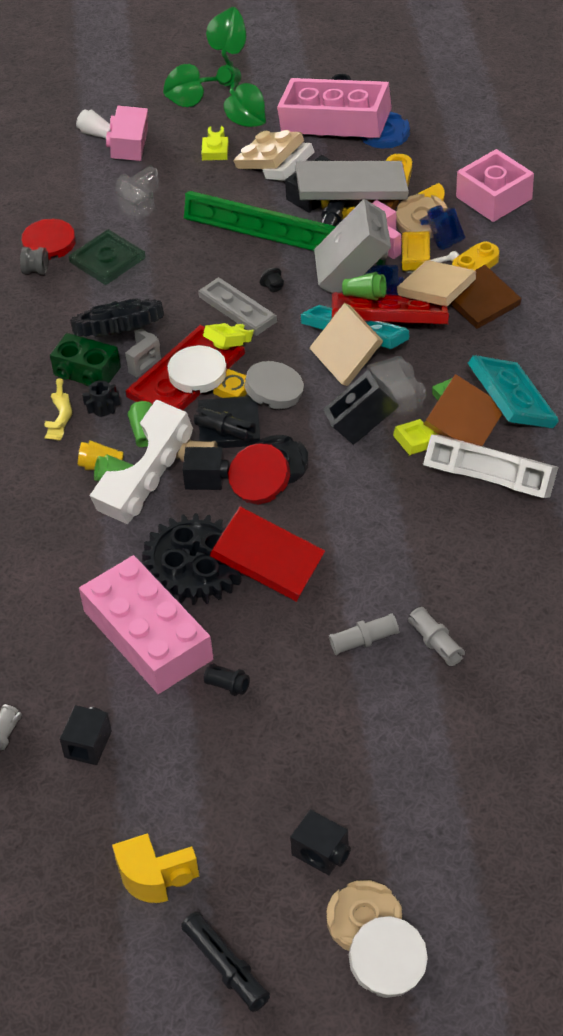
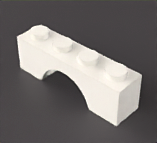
(491, 465)
(124, 491)

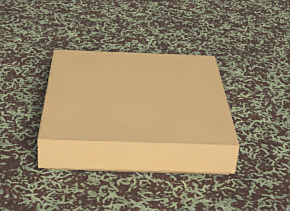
(436, 283)
(346, 344)

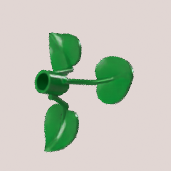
(184, 84)

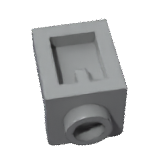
(144, 353)

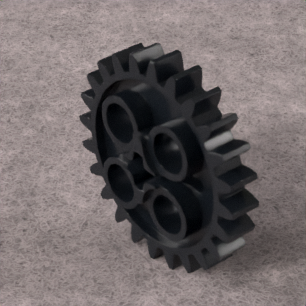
(117, 317)
(182, 559)

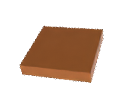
(464, 413)

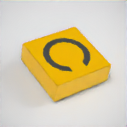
(232, 385)

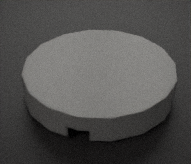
(274, 384)

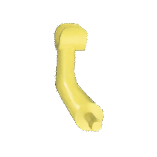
(62, 402)

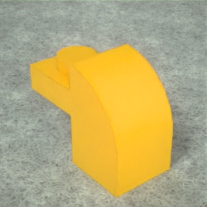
(149, 876)

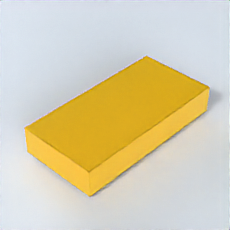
(415, 249)

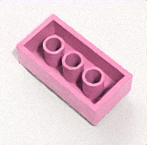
(335, 107)
(146, 624)

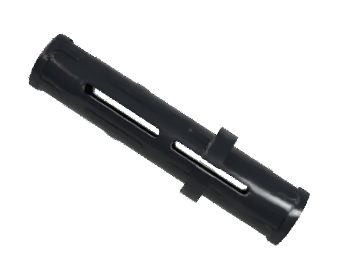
(235, 972)

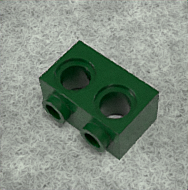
(84, 360)

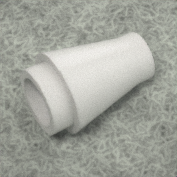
(92, 124)

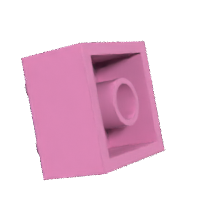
(494, 185)

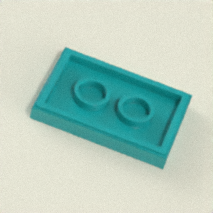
(513, 392)

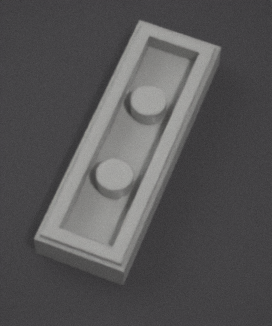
(237, 306)

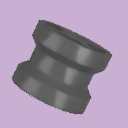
(34, 260)

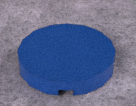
(394, 133)

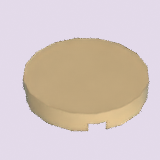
(413, 209)
(346, 921)

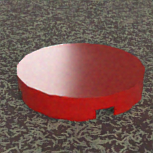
(51, 234)
(259, 473)

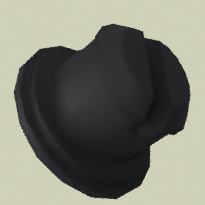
(272, 279)

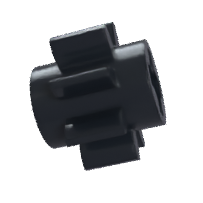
(101, 398)

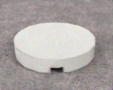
(197, 369)
(388, 956)

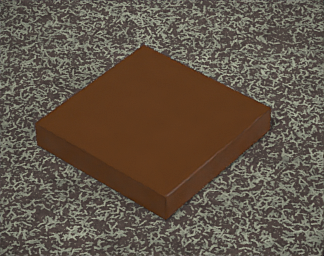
(485, 298)

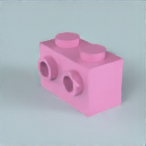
(128, 133)

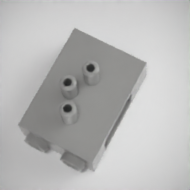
(352, 246)

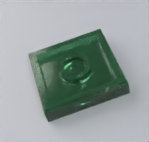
(106, 257)

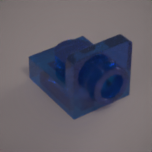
(444, 226)

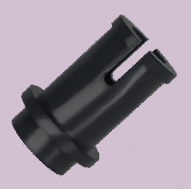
(233, 681)

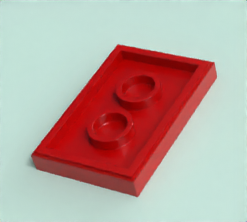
(267, 553)

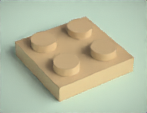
(268, 150)

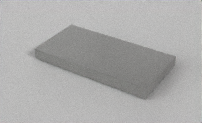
(351, 180)

